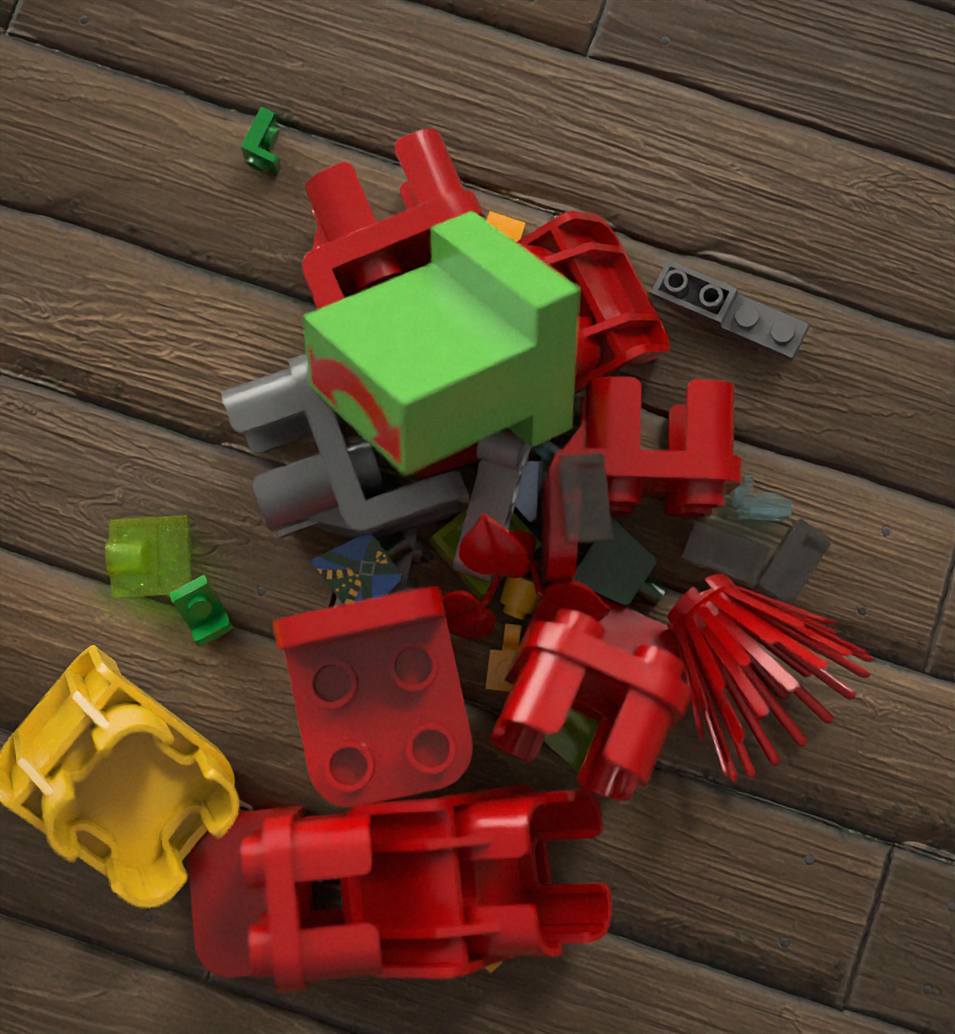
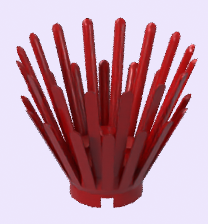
(716, 643)

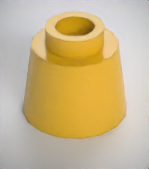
(519, 597)

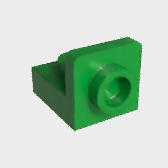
(262, 136)
(202, 610)

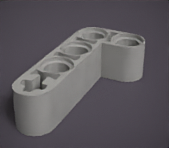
(496, 485)

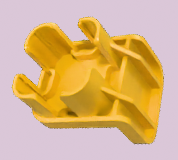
(117, 780)

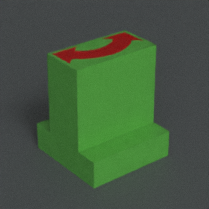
(451, 349)

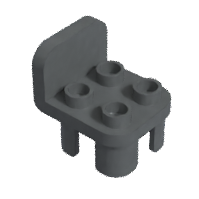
(333, 486)

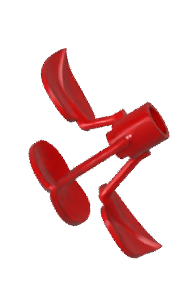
(493, 550)

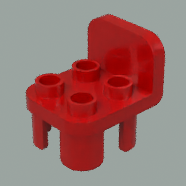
(356, 250)
(614, 310)
(690, 475)
(607, 670)
(377, 697)
(471, 880)
(257, 898)

